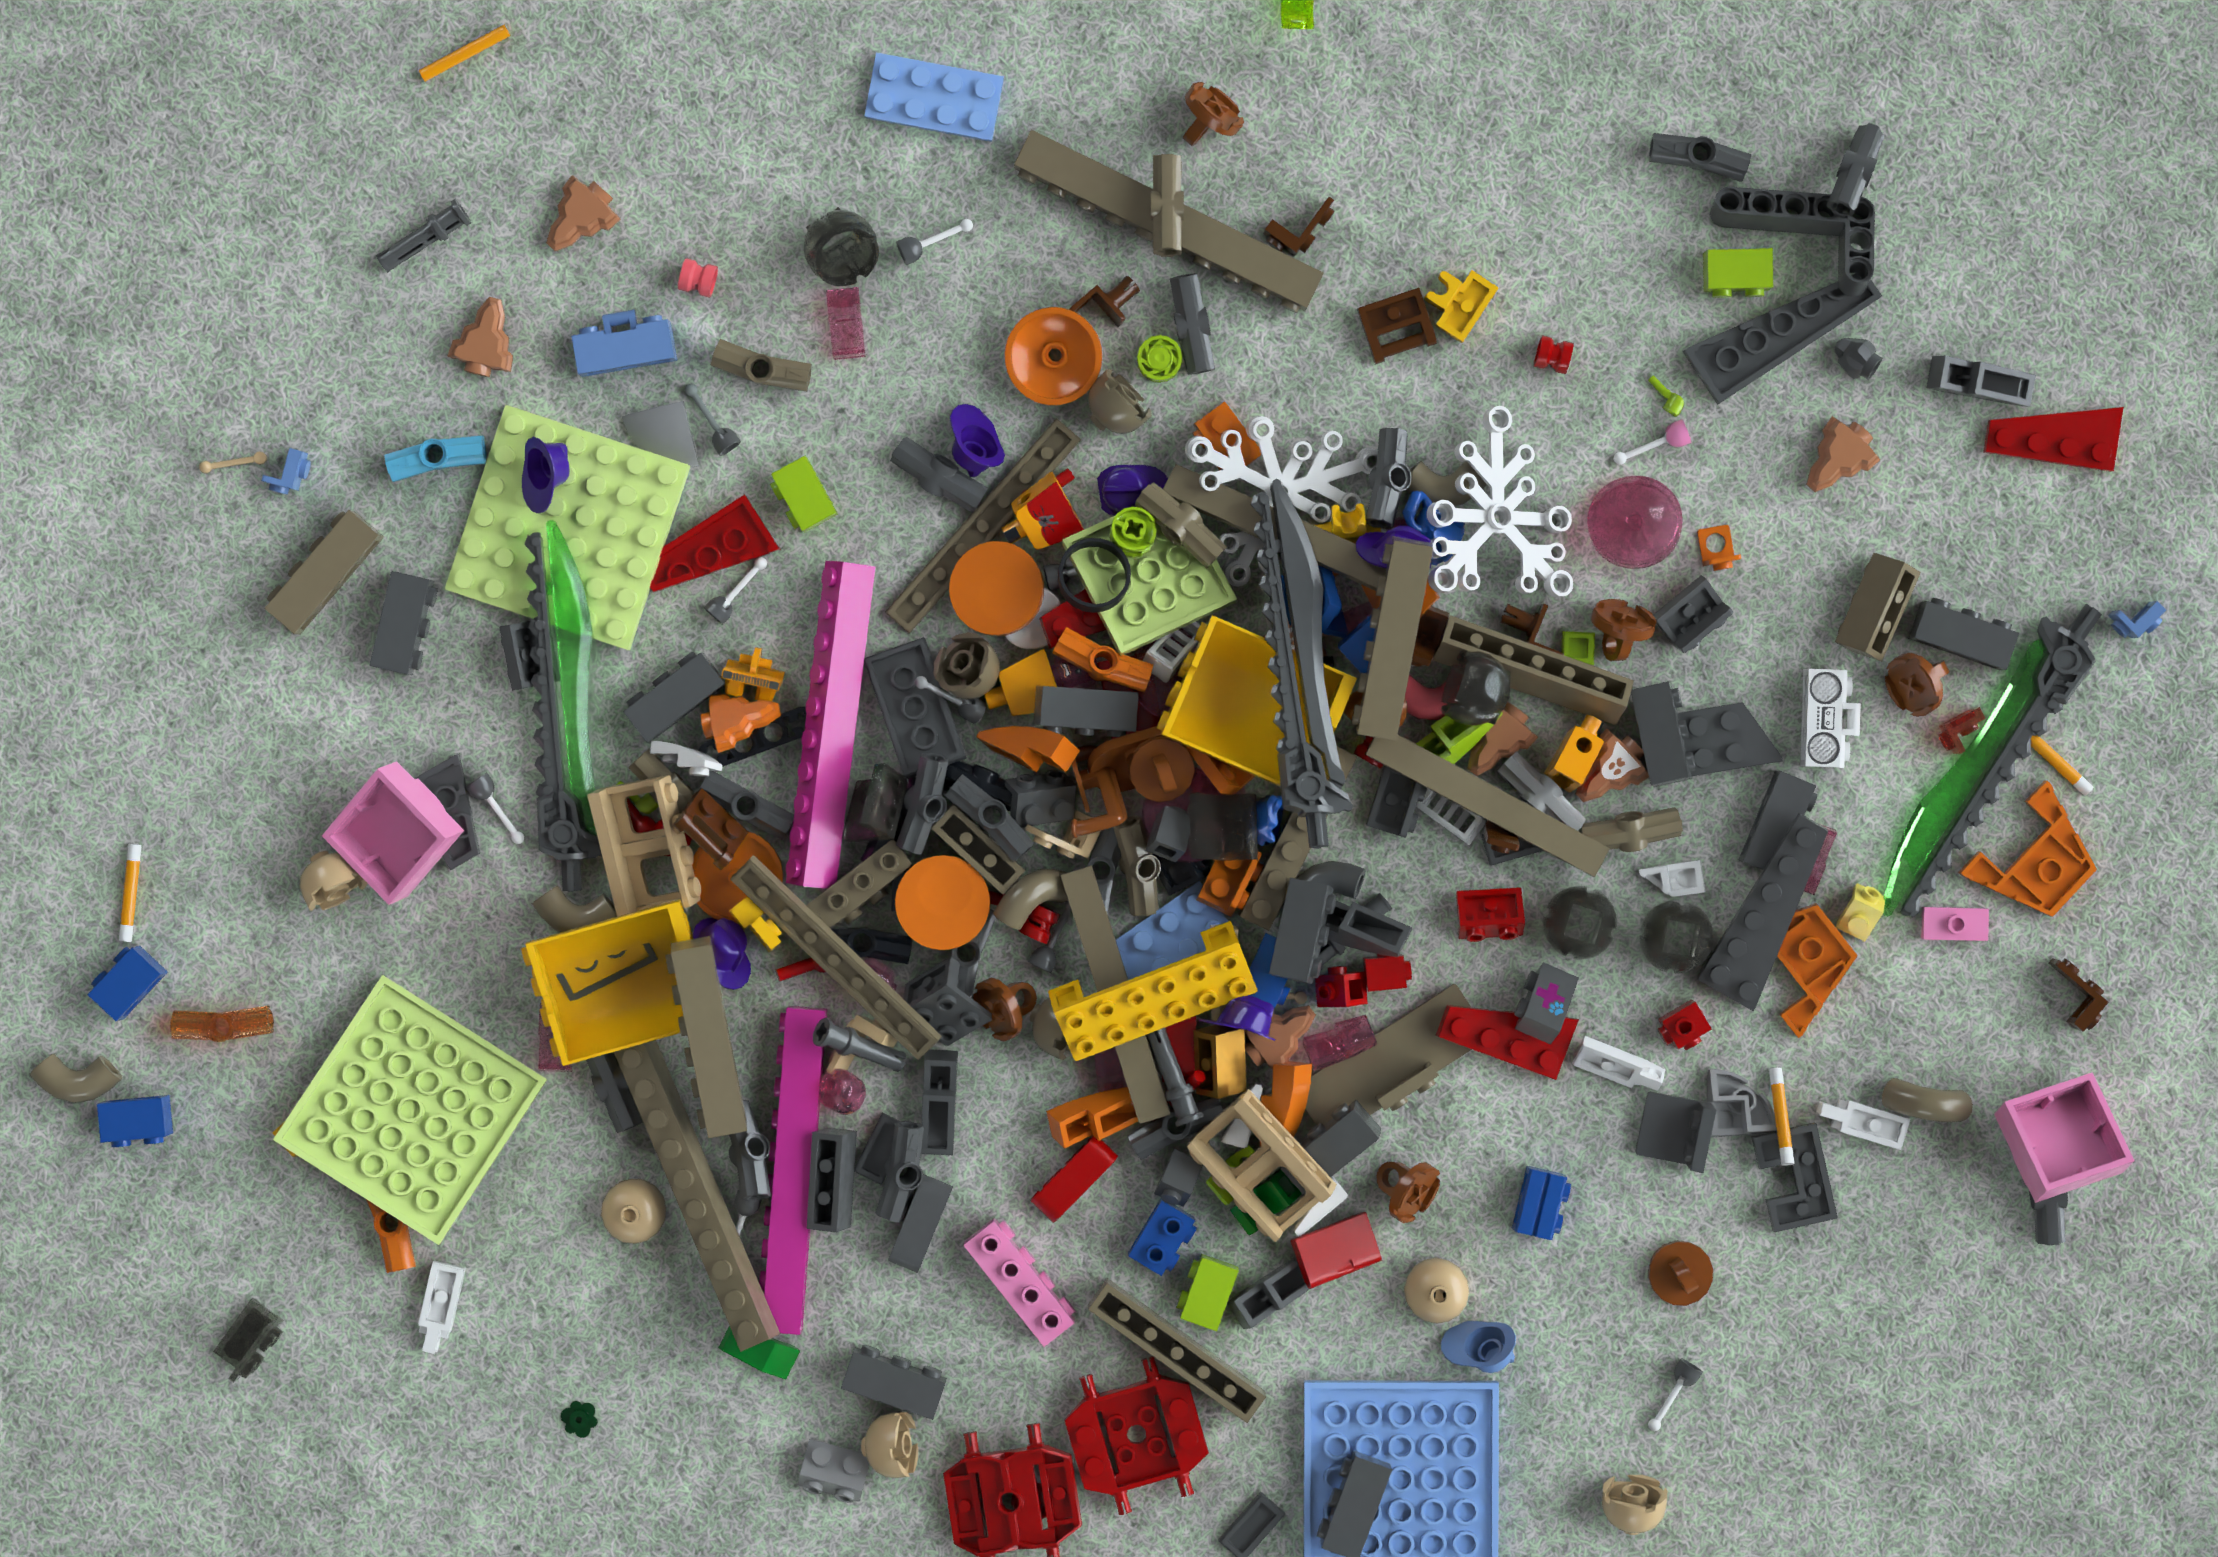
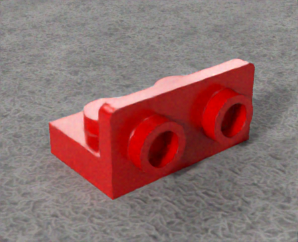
(1490, 914)

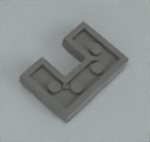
(1814, 1196)

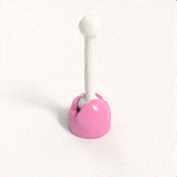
(1675, 435)

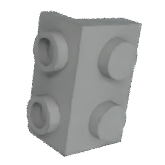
(833, 1471)

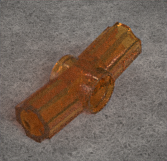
(202, 1024)

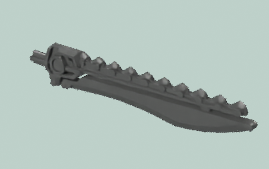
(1303, 781)

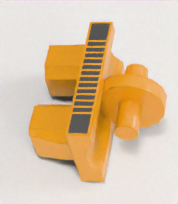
(752, 671)

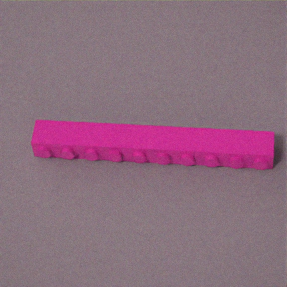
(830, 724)
(795, 1121)

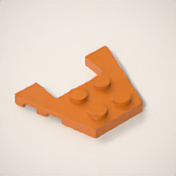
(2048, 869)
(1816, 959)

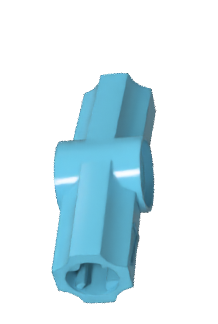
(415, 459)

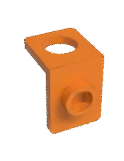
(1722, 559)

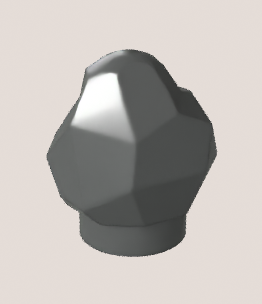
(1857, 357)

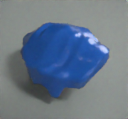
(1268, 819)

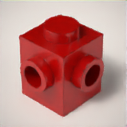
(1386, 972)
(1341, 988)
(1684, 1026)

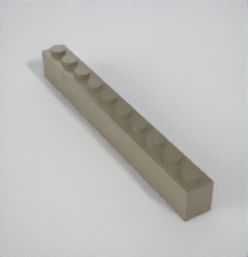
(1201, 236)
(697, 1194)

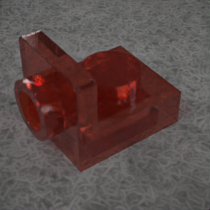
(1964, 724)

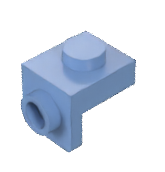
(295, 469)
(2144, 620)

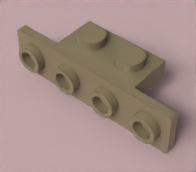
(860, 886)

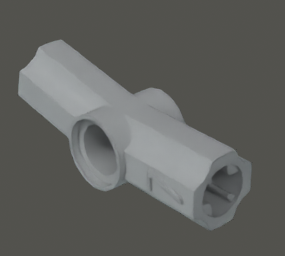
(1539, 791)

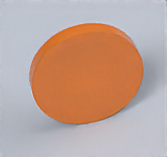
(996, 588)
(717, 889)
(942, 902)

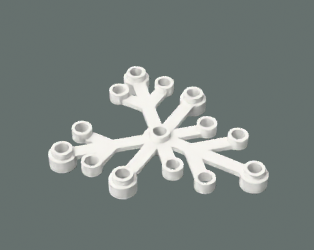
(1497, 478)
(1315, 479)

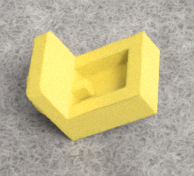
(1862, 912)

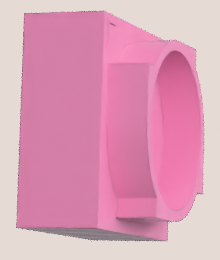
(393, 832)
(2063, 1137)

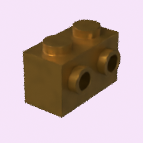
(1220, 1060)

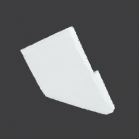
(1677, 878)

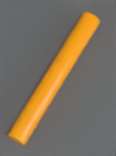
(464, 53)

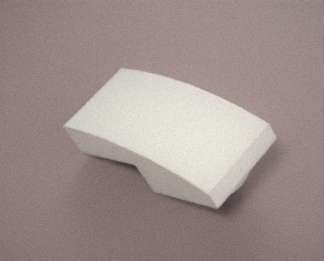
(695, 761)

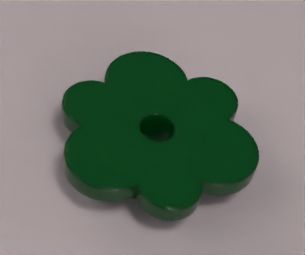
(586, 1412)

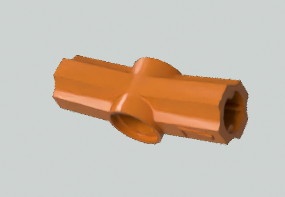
(1122, 671)
(395, 1244)

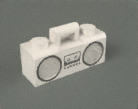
(1821, 723)

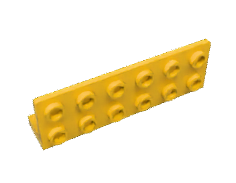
(1154, 998)

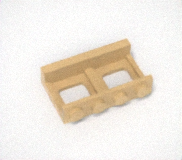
(626, 849)
(1276, 1150)

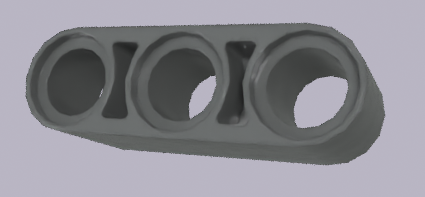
(920, 1223)

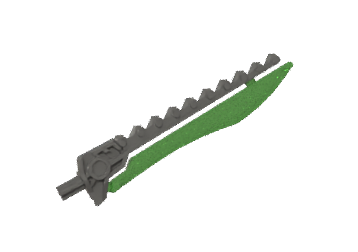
(2055, 681)
(559, 811)

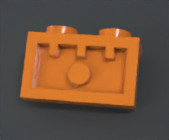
(1216, 423)
(1222, 775)
(1227, 884)

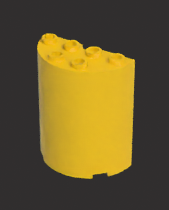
(1227, 702)
(623, 1012)

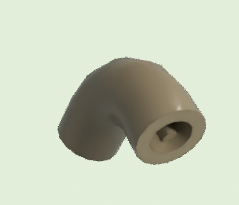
(1442, 487)
(1029, 893)
(565, 915)
(76, 1085)
(1926, 1102)

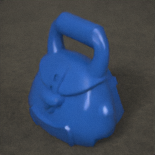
(1451, 532)

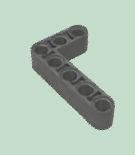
(1806, 222)

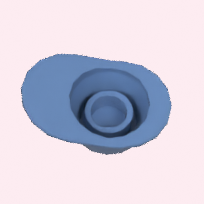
(1480, 1345)

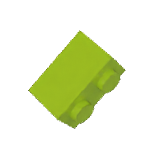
(1737, 271)
(804, 494)
(1208, 1291)

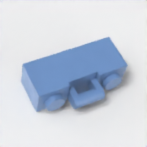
(612, 351)

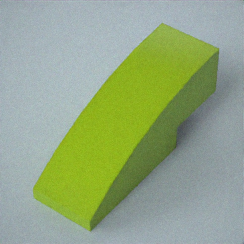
(1452, 739)

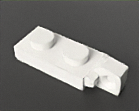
(1617, 1064)
(1866, 1122)
(440, 1303)

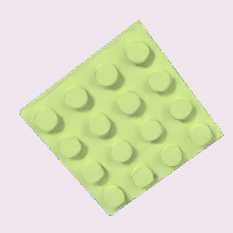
(1163, 593)

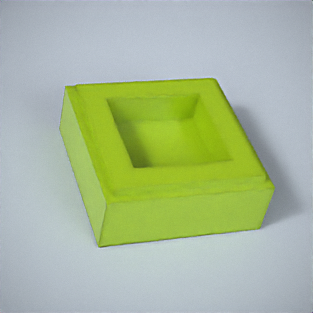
(1579, 646)

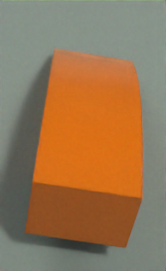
(1030, 746)
(1289, 1093)
(1091, 1115)

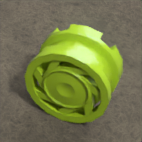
(1159, 358)
(1133, 531)

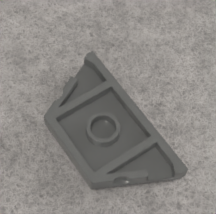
(1726, 739)

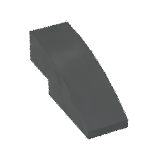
(1980, 380)
(1366, 930)
(939, 1102)
(1268, 1294)

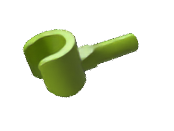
(1674, 403)
(645, 804)

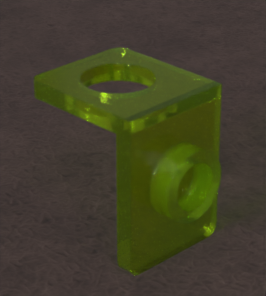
(1297, 10)

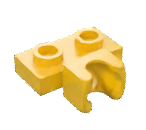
(1461, 303)
(1348, 525)
(749, 914)

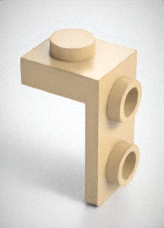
(1068, 845)
(864, 1027)

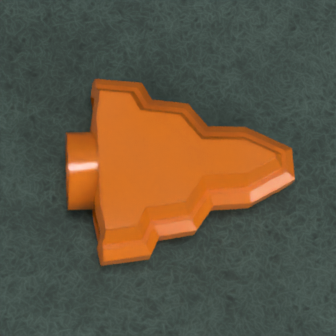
(735, 719)

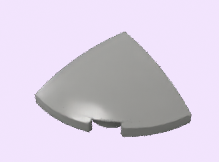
(663, 432)
(1748, 1110)

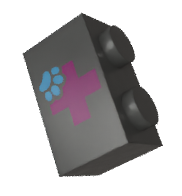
(1546, 1002)

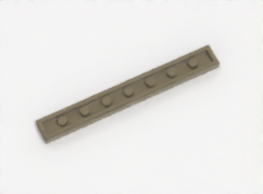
(1235, 510)
(982, 524)
(1489, 803)
(835, 957)
(1108, 971)

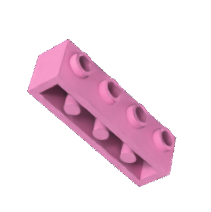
(1020, 1282)

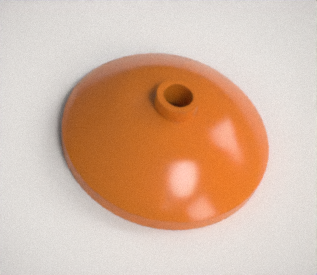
(1036, 372)

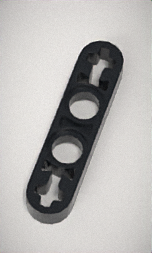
(759, 741)

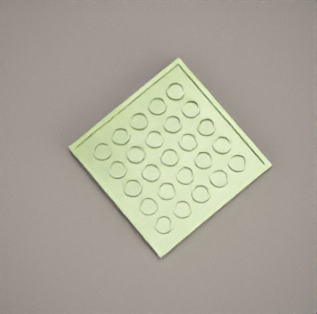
(609, 511)
(410, 1110)

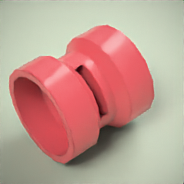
(697, 277)

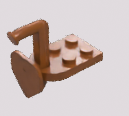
(1109, 773)

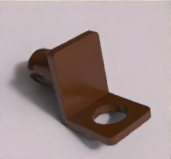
(1110, 301)
(1526, 622)

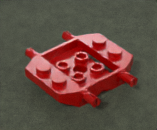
(1136, 1461)
(1012, 1473)

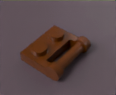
(1393, 315)
(711, 828)

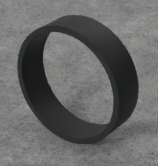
(1101, 543)

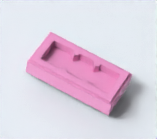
(1955, 923)

